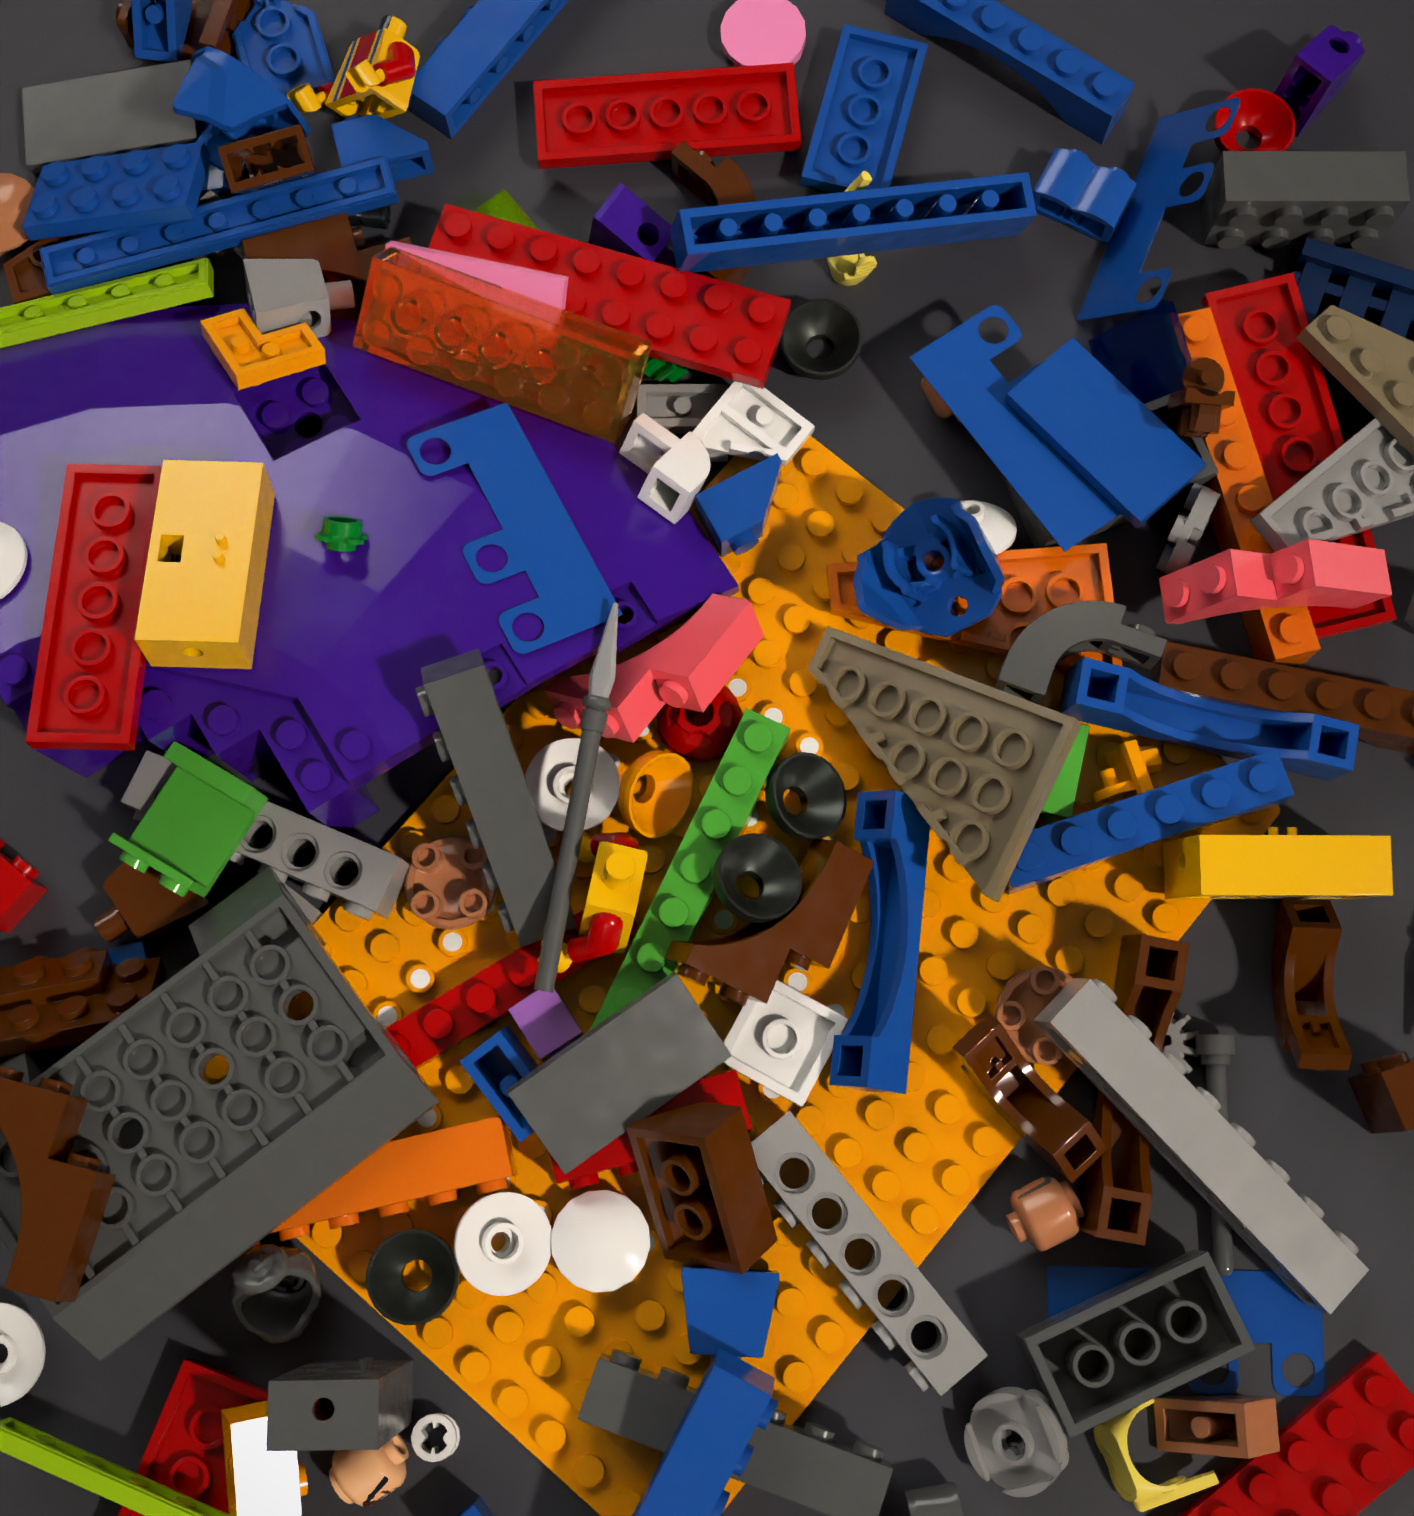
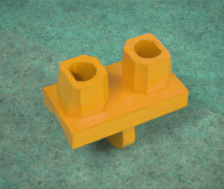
(1127, 772)

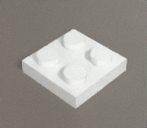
(783, 1042)

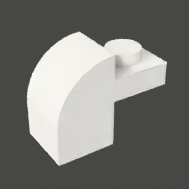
(673, 466)

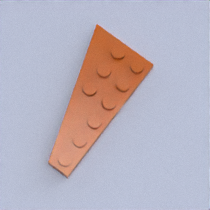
(1032, 586)

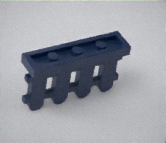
(1360, 278)

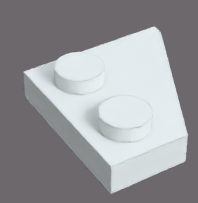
(753, 425)

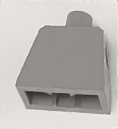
(293, 293)

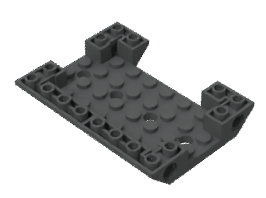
(226, 1156)

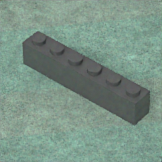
(495, 790)
(785, 1458)

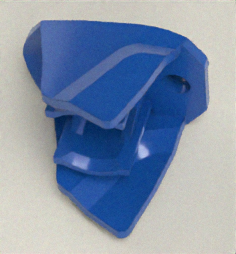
(231, 107)
(900, 575)

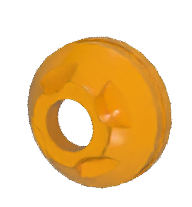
(666, 796)

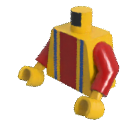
(372, 78)
(610, 897)

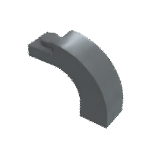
(1068, 631)

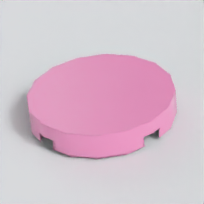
(762, 33)

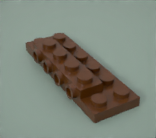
(69, 997)

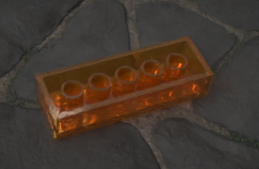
(501, 343)

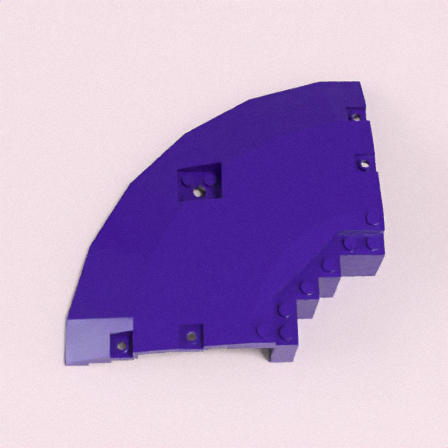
(334, 628)

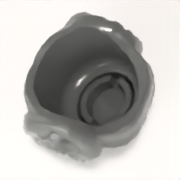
(275, 1292)

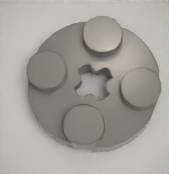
(1188, 529)
(1036, 1423)

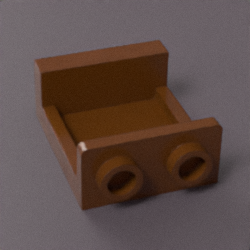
(209, 24)

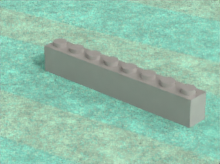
(1202, 1144)

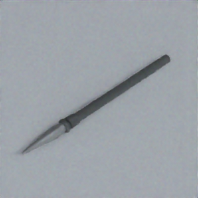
(592, 726)

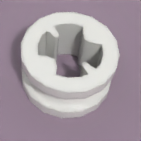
(450, 1438)

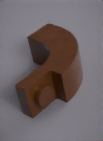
(715, 187)
(1303, 984)
(1027, 1101)

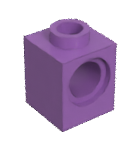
(546, 1023)

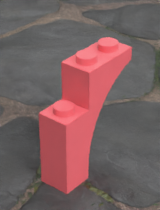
(1294, 576)
(679, 671)

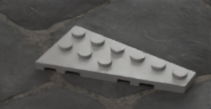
(1347, 493)

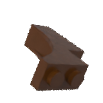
(328, 240)
(752, 957)
(58, 1189)

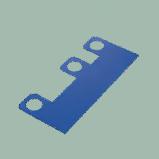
(1157, 188)
(975, 392)
(534, 526)
(1262, 1299)

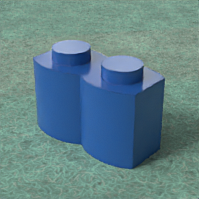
(1083, 194)

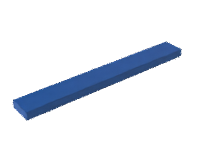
(218, 225)

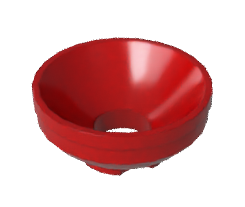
(1260, 114)
(700, 742)

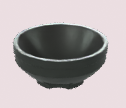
(824, 321)
(819, 792)
(772, 869)
(386, 1281)

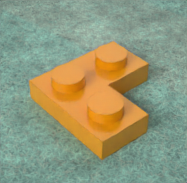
(256, 357)

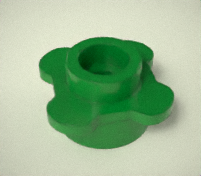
(341, 533)

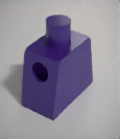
(1325, 60)
(632, 228)

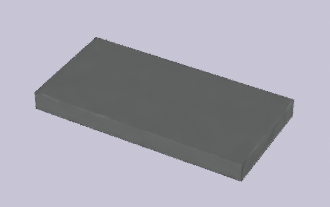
(105, 115)
(619, 1072)

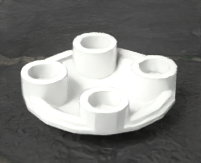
(600, 1240)

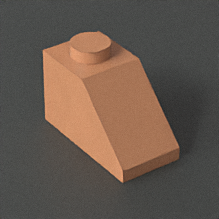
(1217, 1425)

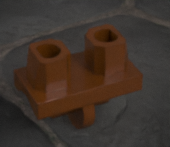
(1199, 399)

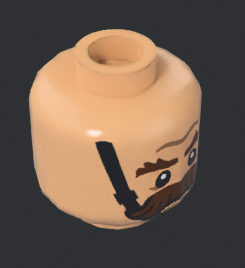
(369, 1474)

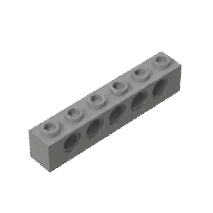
(379, 874)
(955, 1348)

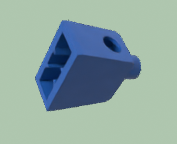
(728, 1309)

